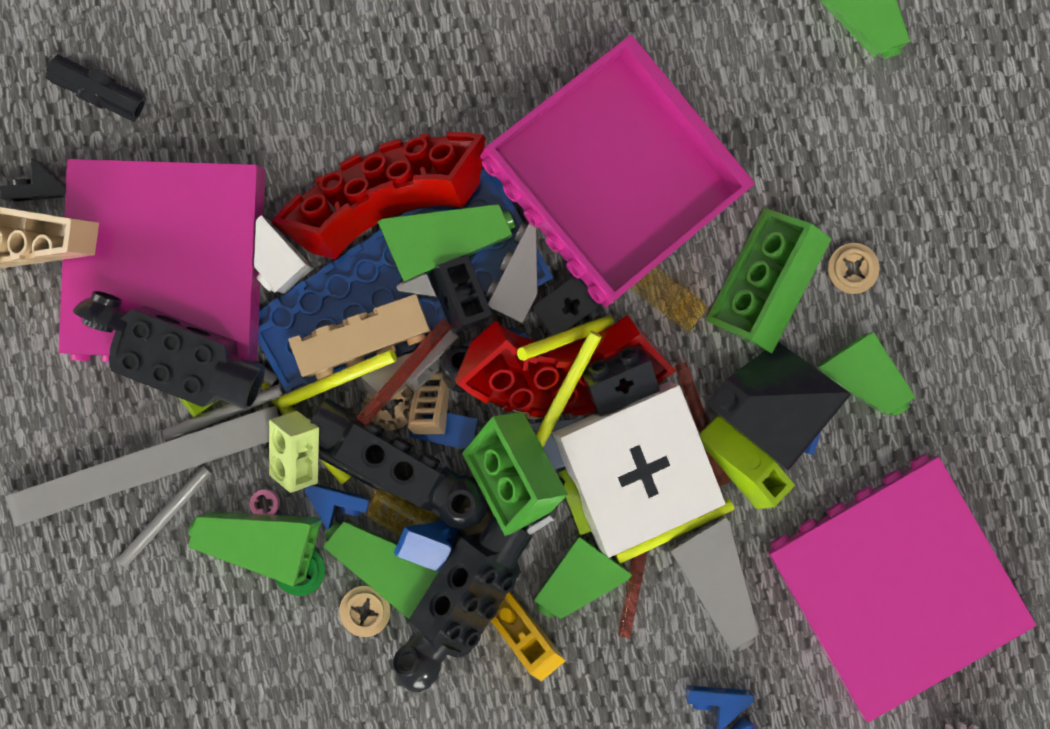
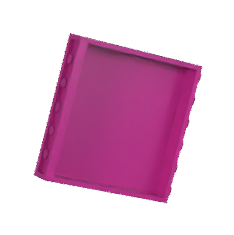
(616, 170)
(166, 242)
(900, 586)

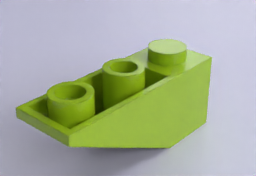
(746, 465)

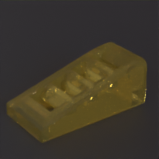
(403, 507)

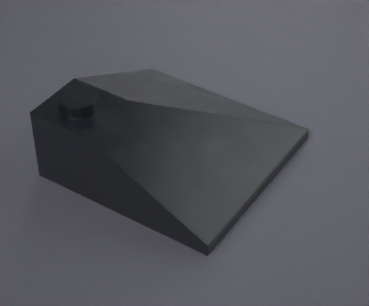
(778, 403)

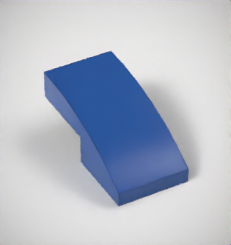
(458, 433)

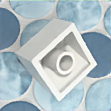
(277, 259)

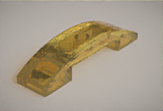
(670, 299)

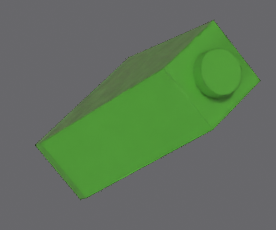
(873, 24)
(869, 375)
(579, 579)

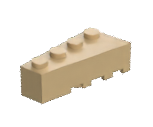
(42, 237)
(360, 337)

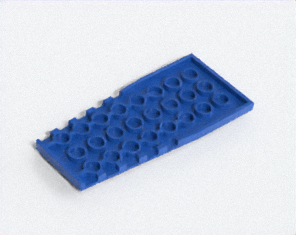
(369, 279)

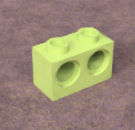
(293, 451)

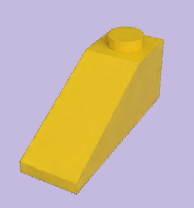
(526, 638)

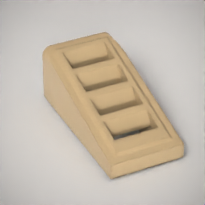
(437, 425)

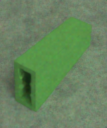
(438, 237)
(258, 542)
(374, 561)

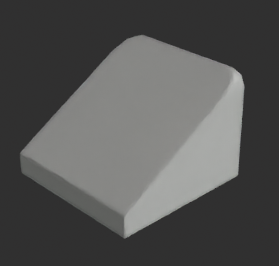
(418, 285)

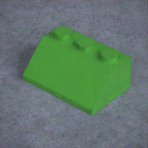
(513, 472)

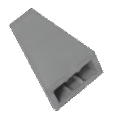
(716, 576)

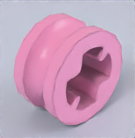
(269, 494)

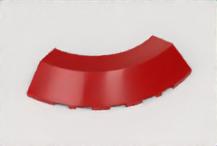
(382, 185)
(498, 375)

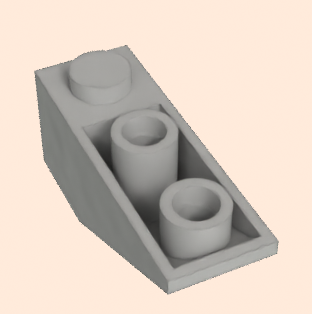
(518, 284)

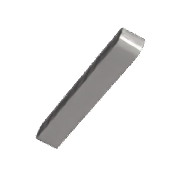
(141, 467)

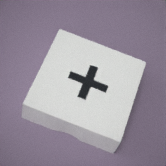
(639, 469)

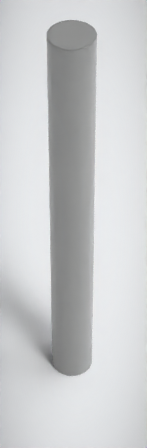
(219, 414)
(164, 516)

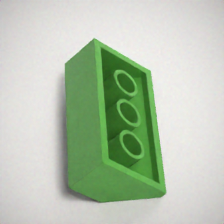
(768, 279)

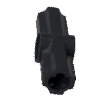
(95, 87)

